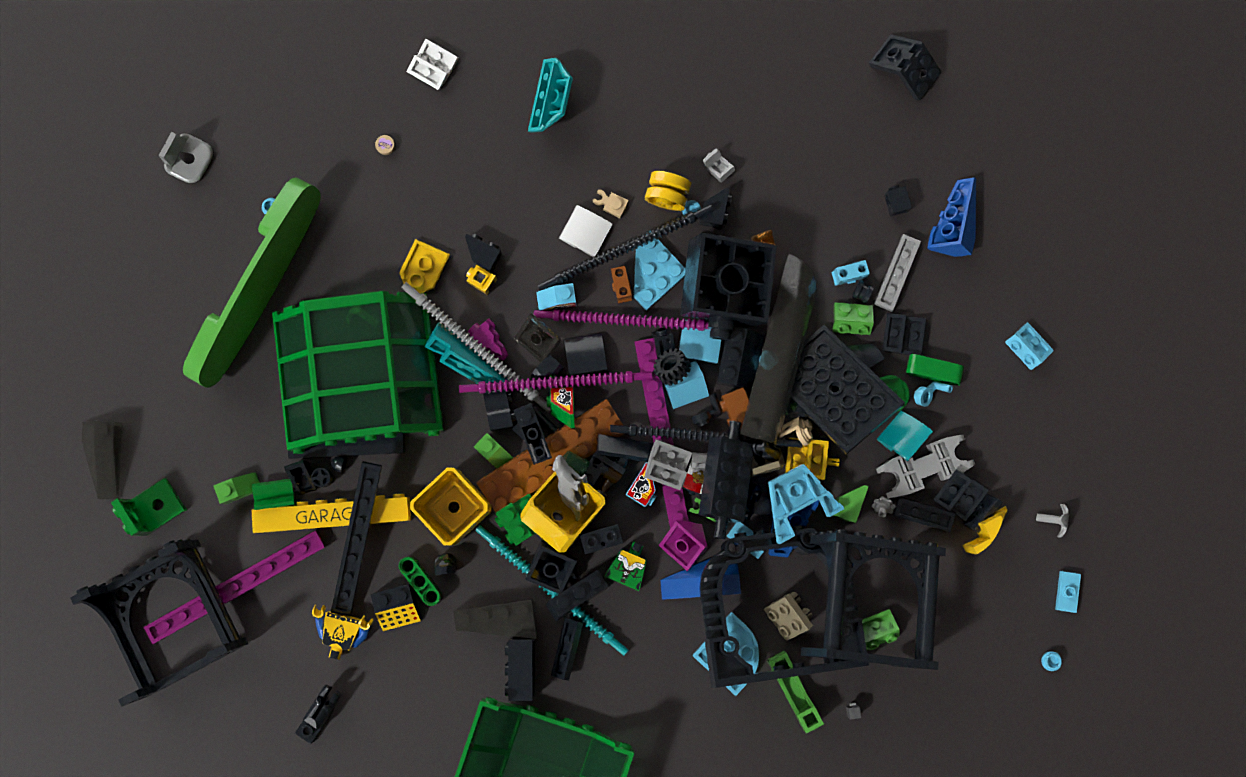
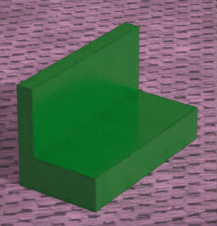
(273, 494)

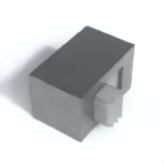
(853, 711)

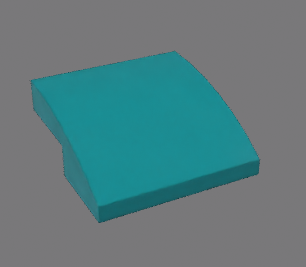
(904, 435)

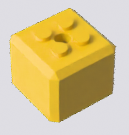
(546, 501)
(433, 506)

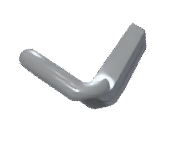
(189, 144)

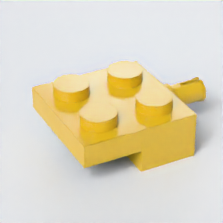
(813, 456)

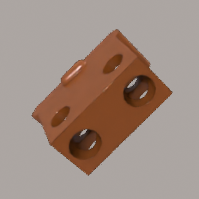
(621, 284)

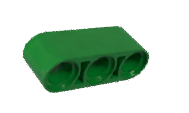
(934, 369)
(411, 577)

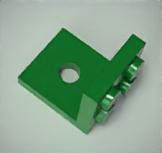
(140, 514)

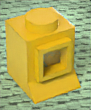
(480, 278)

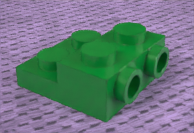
(511, 520)

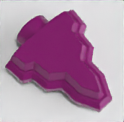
(489, 338)

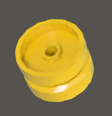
(668, 190)

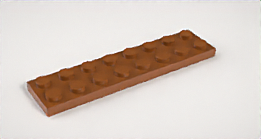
(522, 477)

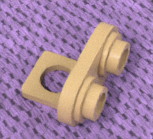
(802, 427)

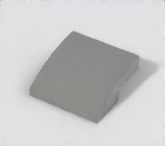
(667, 464)

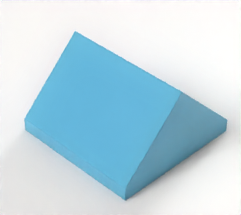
(690, 389)

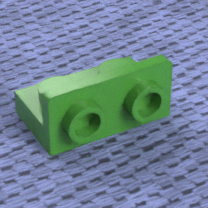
(880, 629)

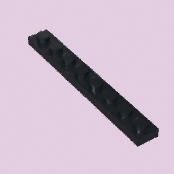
(356, 538)

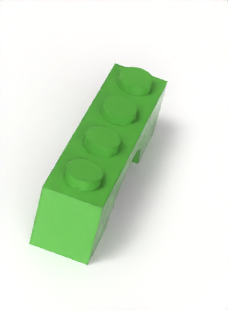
(796, 695)

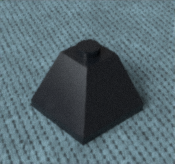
(550, 567)

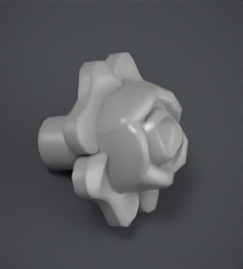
(883, 506)

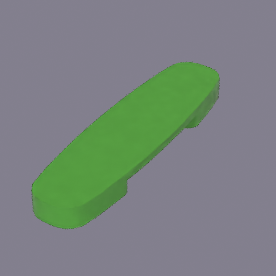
(225, 334)

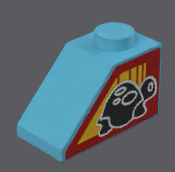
(556, 297)
(642, 489)

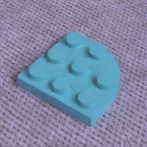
(747, 650)

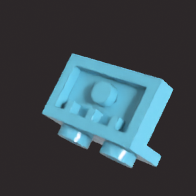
(1029, 346)

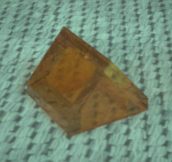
(764, 237)

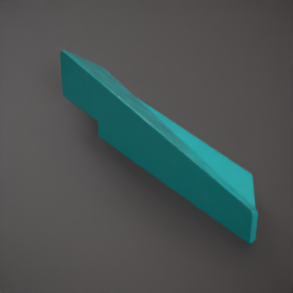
(460, 357)

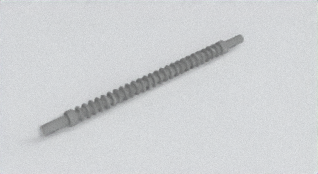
(421, 299)

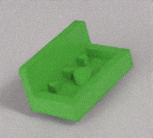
(853, 318)

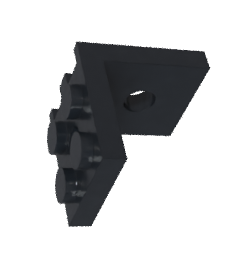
(907, 62)

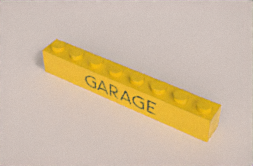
(327, 514)

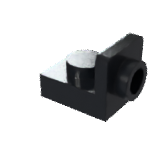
(663, 340)

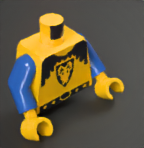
(340, 630)

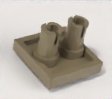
(788, 616)

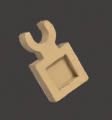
(613, 204)

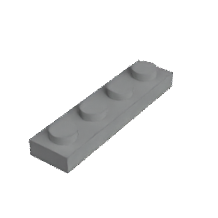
(897, 272)

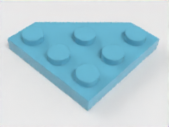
(655, 273)

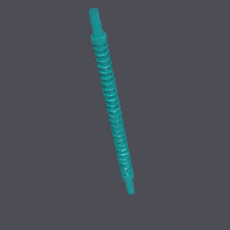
(608, 637)

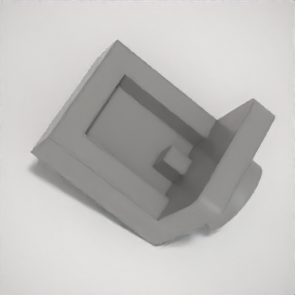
(718, 166)

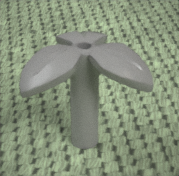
(1062, 520)

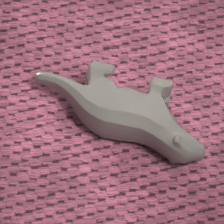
(569, 486)

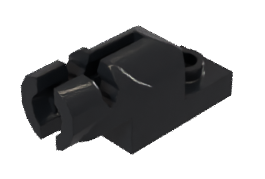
(317, 714)

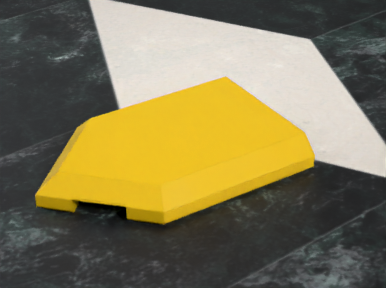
(423, 266)

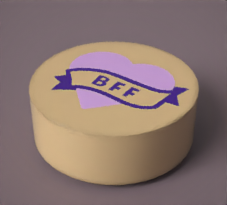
(385, 145)

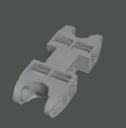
(940, 461)

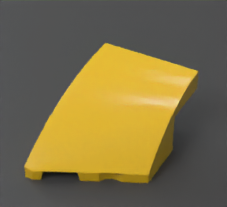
(989, 530)

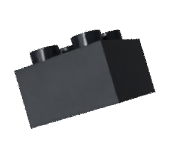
(728, 282)

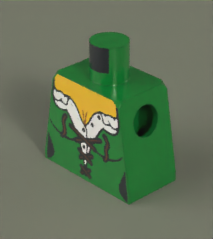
(628, 567)

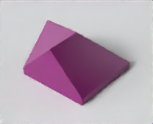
(685, 543)

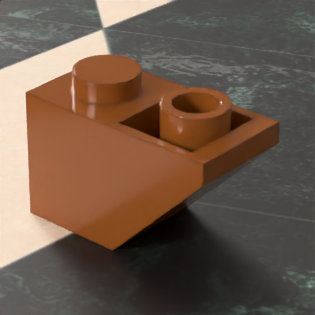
(735, 405)

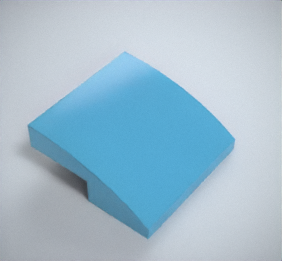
(699, 345)

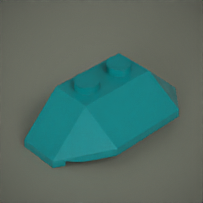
(550, 96)

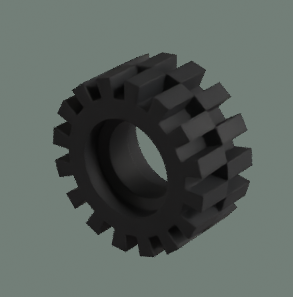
(666, 361)

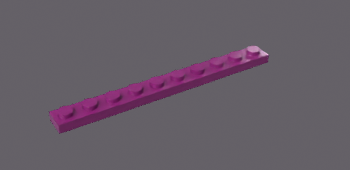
(659, 417)
(237, 585)

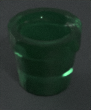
(576, 462)

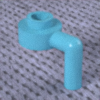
(924, 395)

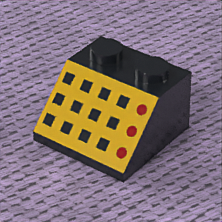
(396, 607)

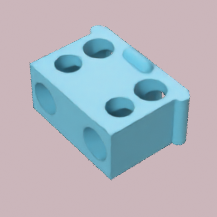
(850, 273)

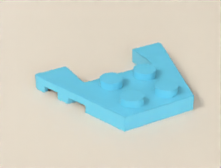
(794, 492)

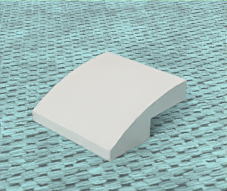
(432, 64)
(585, 231)

